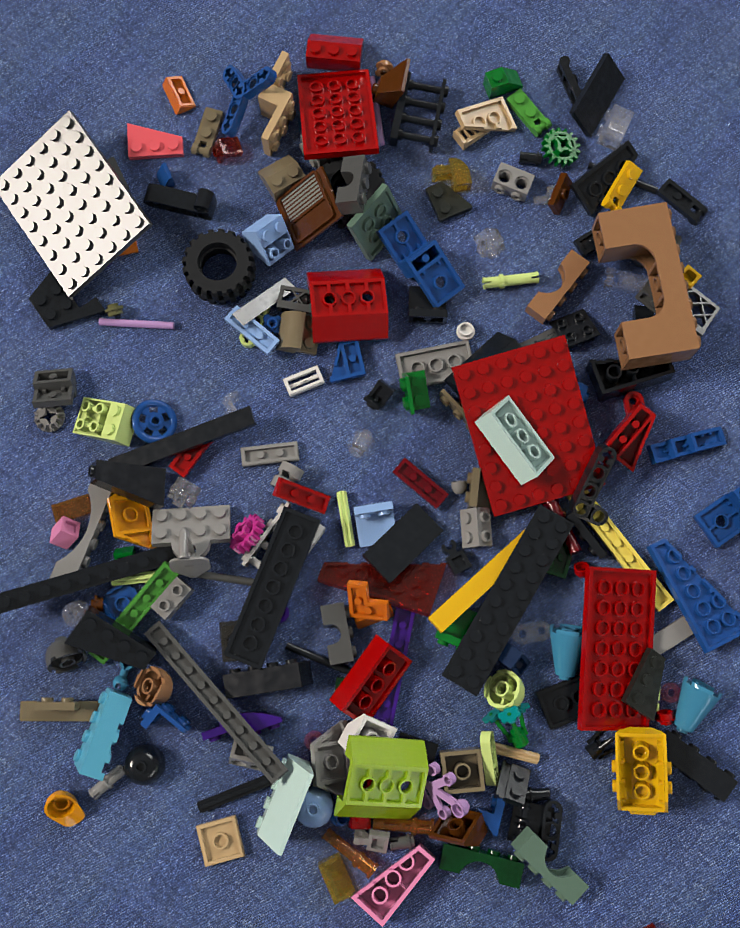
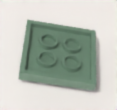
(377, 212)

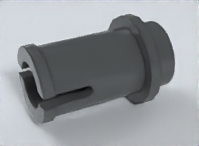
(402, 842)

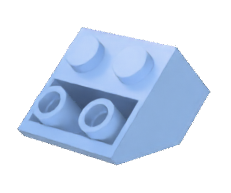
(269, 238)

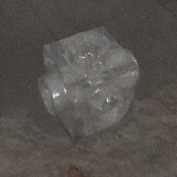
(489, 243)
(183, 493)

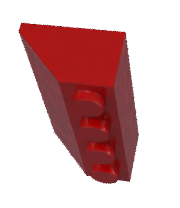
(370, 679)

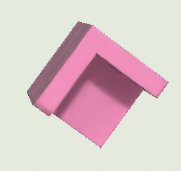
(65, 532)

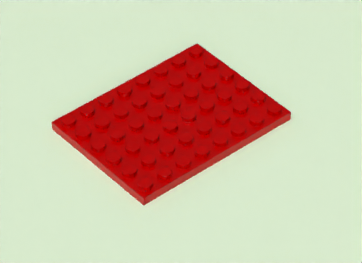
(548, 395)

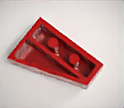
(631, 435)

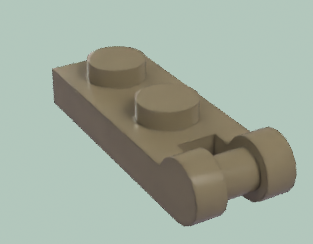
(207, 132)

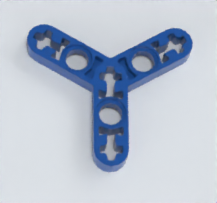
(242, 92)

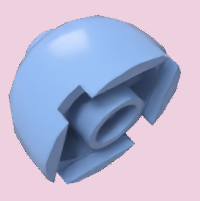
(316, 808)

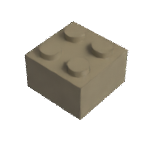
(467, 767)

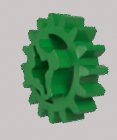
(560, 147)

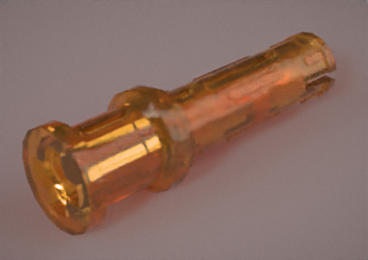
(415, 826)
(357, 858)

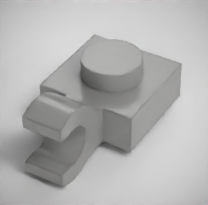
(375, 839)

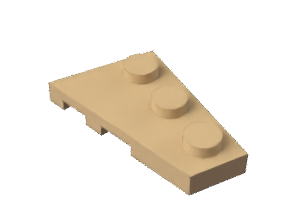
(486, 116)

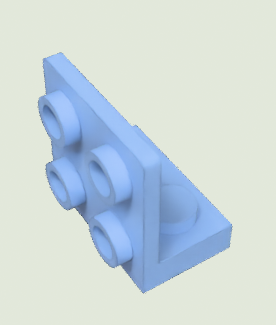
(373, 522)

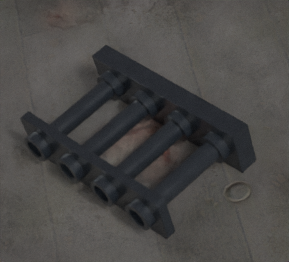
(402, 117)

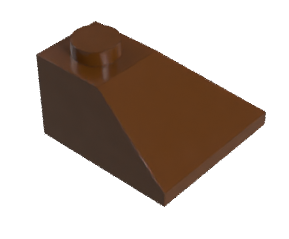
(391, 85)
(460, 831)

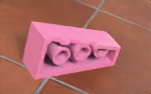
(391, 887)

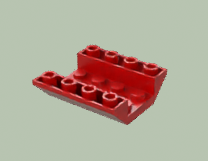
(349, 315)

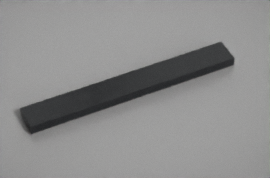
(189, 438)

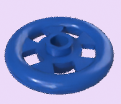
(162, 407)

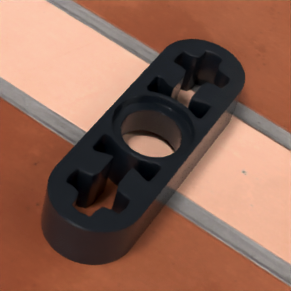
(556, 815)

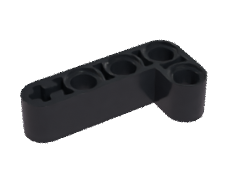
(183, 202)
(596, 482)

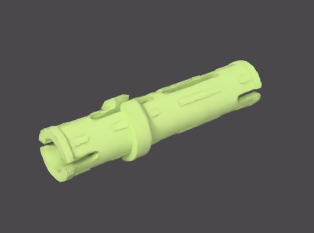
(510, 280)

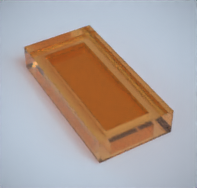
(72, 508)

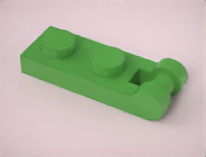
(528, 112)

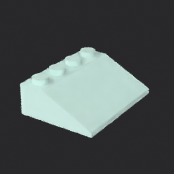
(284, 803)

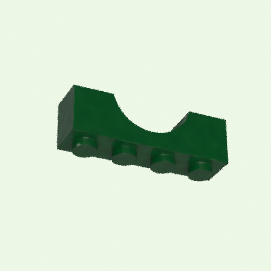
(507, 868)

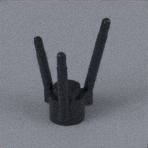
(597, 749)

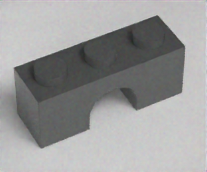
(356, 174)
(336, 616)

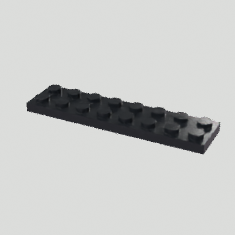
(272, 588)

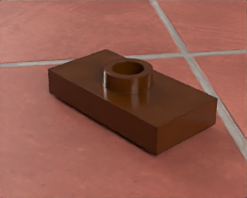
(560, 193)

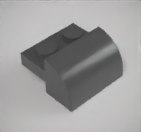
(54, 388)

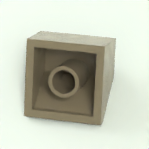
(281, 176)

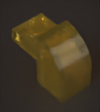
(456, 172)

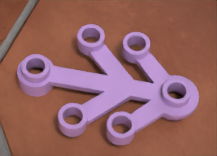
(458, 807)

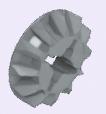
(56, 421)

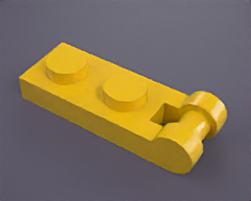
(622, 186)

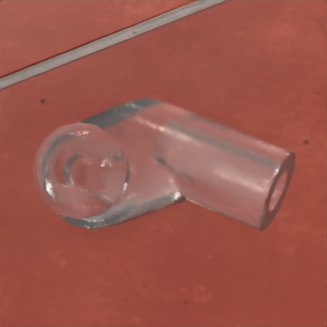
(544, 199)

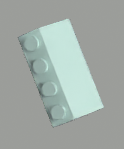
(515, 440)

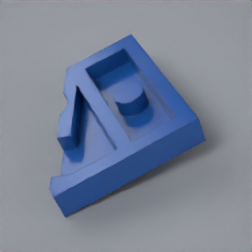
(348, 362)

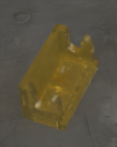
(336, 878)

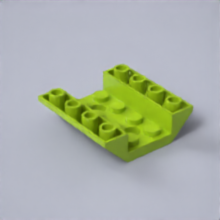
(388, 765)

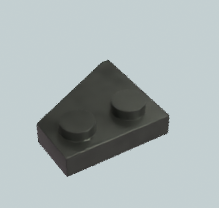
(446, 202)

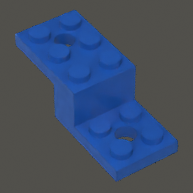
(420, 259)
(727, 507)

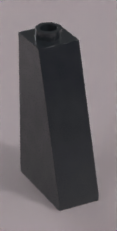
(130, 481)

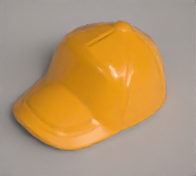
(63, 808)

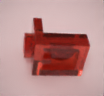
(227, 148)

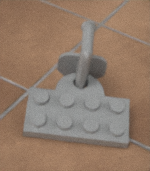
(190, 530)

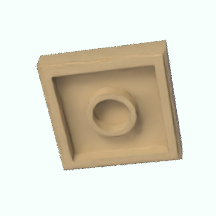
(220, 840)

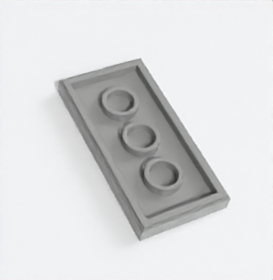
(434, 360)

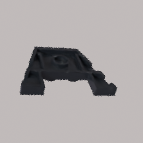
(58, 308)

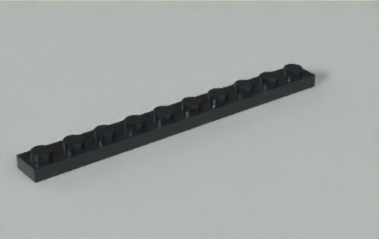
(84, 578)

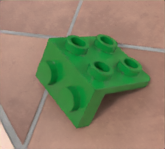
(457, 630)

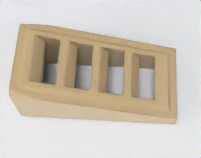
(465, 143)

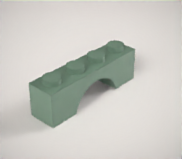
(564, 880)

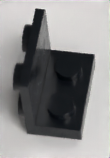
(421, 309)

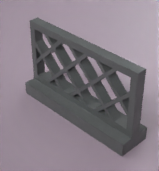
(646, 298)

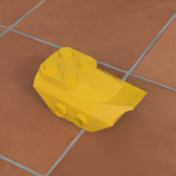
(641, 771)

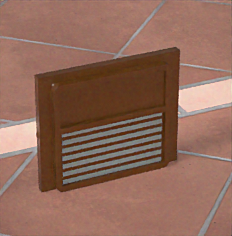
(309, 208)

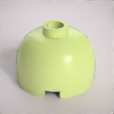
(504, 690)

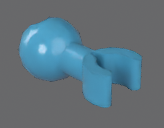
(122, 678)

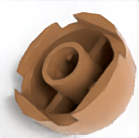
(153, 686)

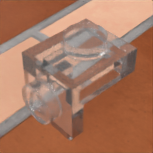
(229, 400)

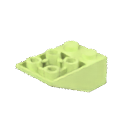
(105, 421)

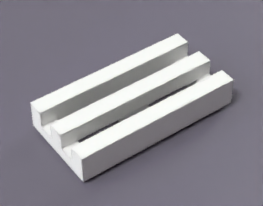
(307, 387)

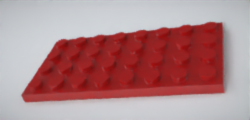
(614, 638)

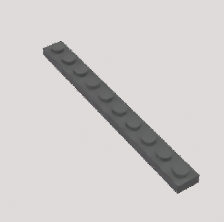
(216, 703)

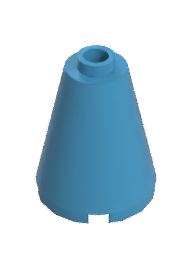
(566, 649)
(694, 704)

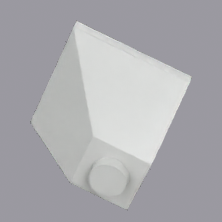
(366, 726)

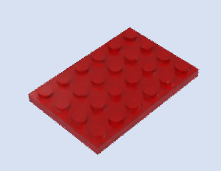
(337, 114)

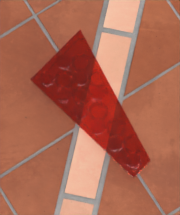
(411, 590)

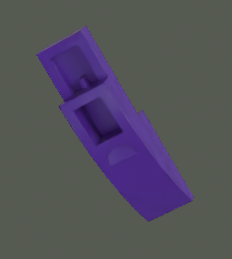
(255, 719)

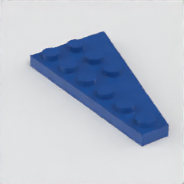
(700, 603)

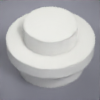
(465, 331)

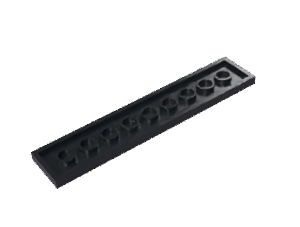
(507, 600)

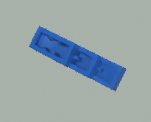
(686, 445)

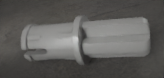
(107, 783)

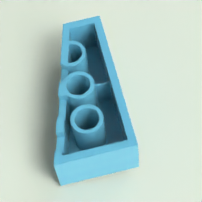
(102, 733)

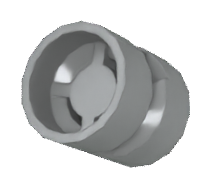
(287, 469)

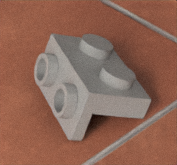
(476, 527)

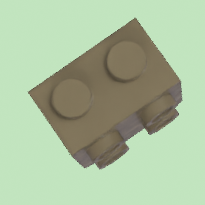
(477, 493)

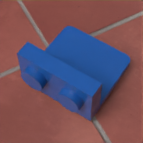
(167, 710)

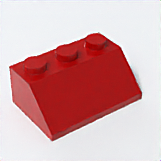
(334, 52)

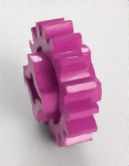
(247, 533)

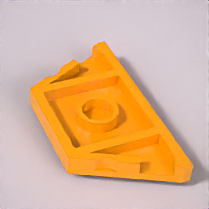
(130, 521)

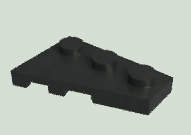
(645, 684)

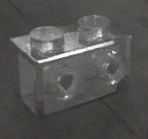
(615, 127)

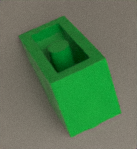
(501, 81)

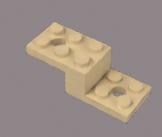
(277, 105)

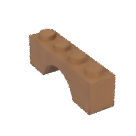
(570, 269)

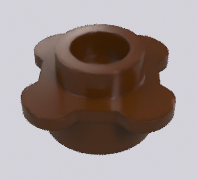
(98, 603)

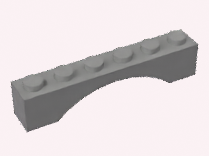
(80, 556)

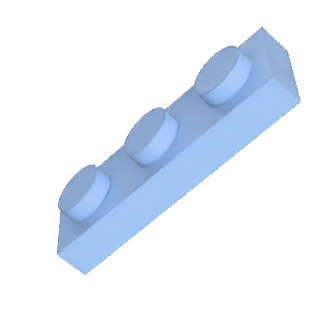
(254, 333)

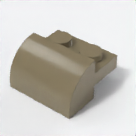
(296, 333)

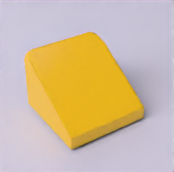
(691, 276)

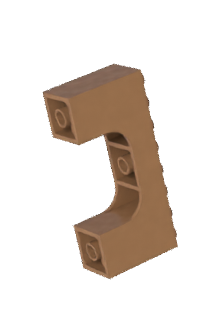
(649, 238)

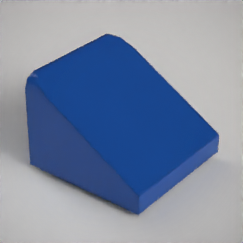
(164, 176)

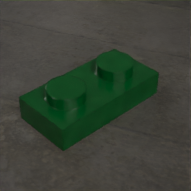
(561, 563)

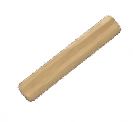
(519, 754)

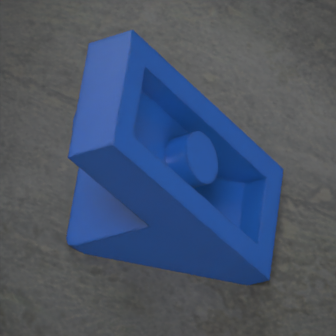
(493, 817)

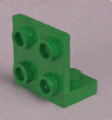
(415, 390)

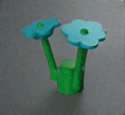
(510, 715)

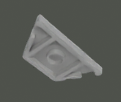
(329, 760)

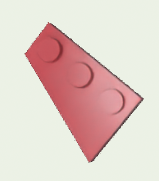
(152, 144)

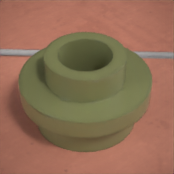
(114, 310)

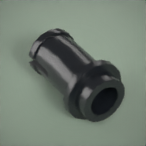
(530, 158)
(537, 794)

